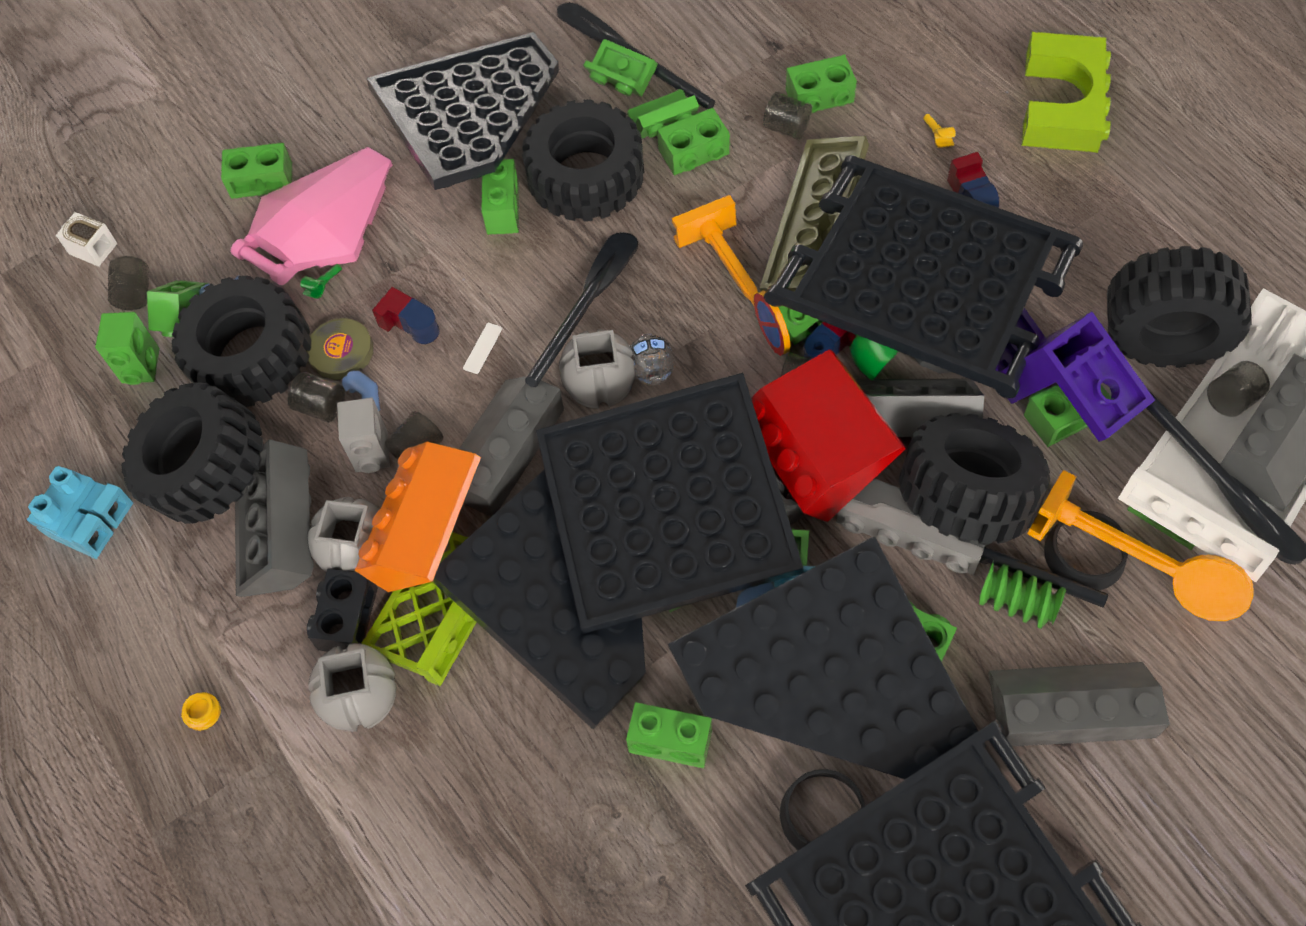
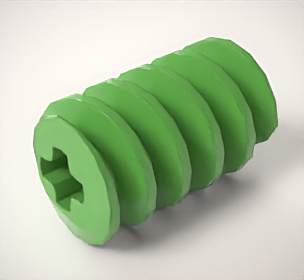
(1021, 595)

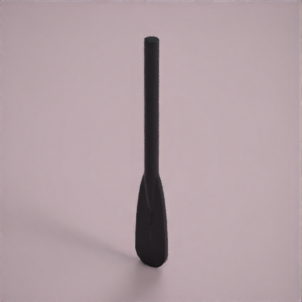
(595, 28)
(605, 269)
(1250, 507)

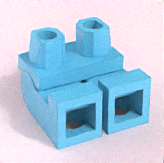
(76, 509)

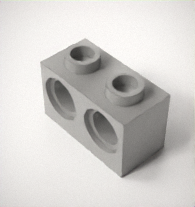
(363, 435)

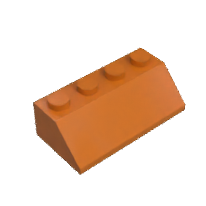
(417, 516)

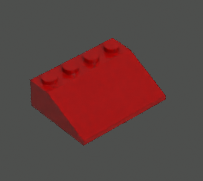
(823, 435)

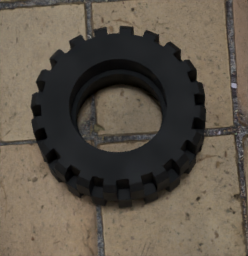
(580, 130)
(1179, 307)
(228, 310)
(216, 472)
(974, 478)

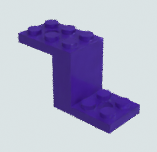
(1079, 361)

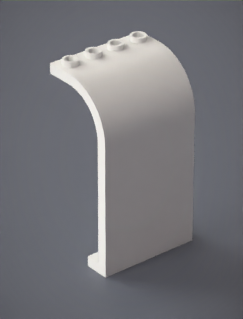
(1179, 491)

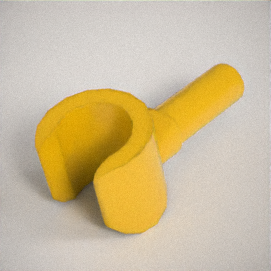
(942, 136)

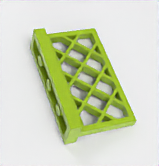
(446, 638)

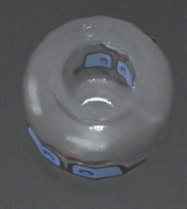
(652, 359)

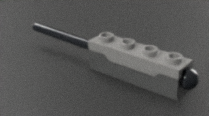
(884, 514)

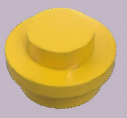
(201, 711)

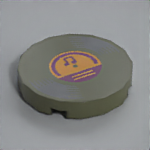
(340, 348)

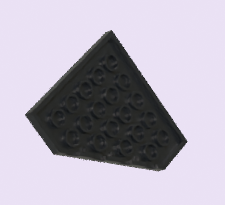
(466, 106)
(520, 592)
(831, 668)

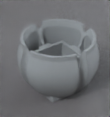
(597, 382)
(338, 553)
(357, 707)

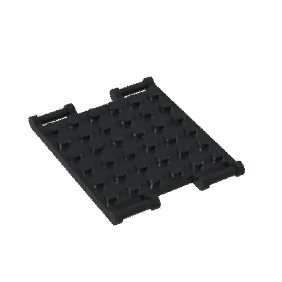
(927, 273)
(942, 853)

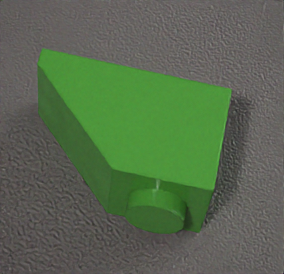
(167, 302)

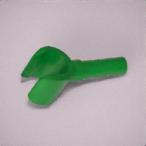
(316, 287)

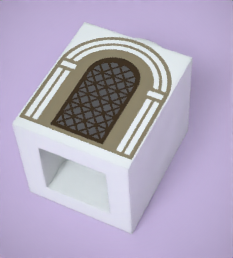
(86, 239)

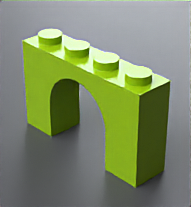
(1082, 63)

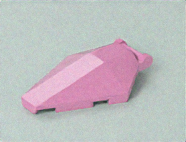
(317, 217)

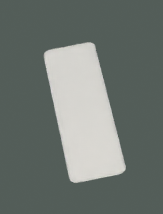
(482, 348)

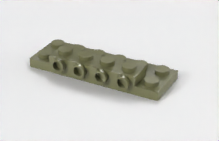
(803, 219)

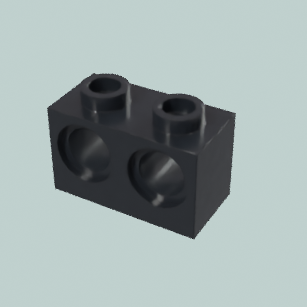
(352, 611)

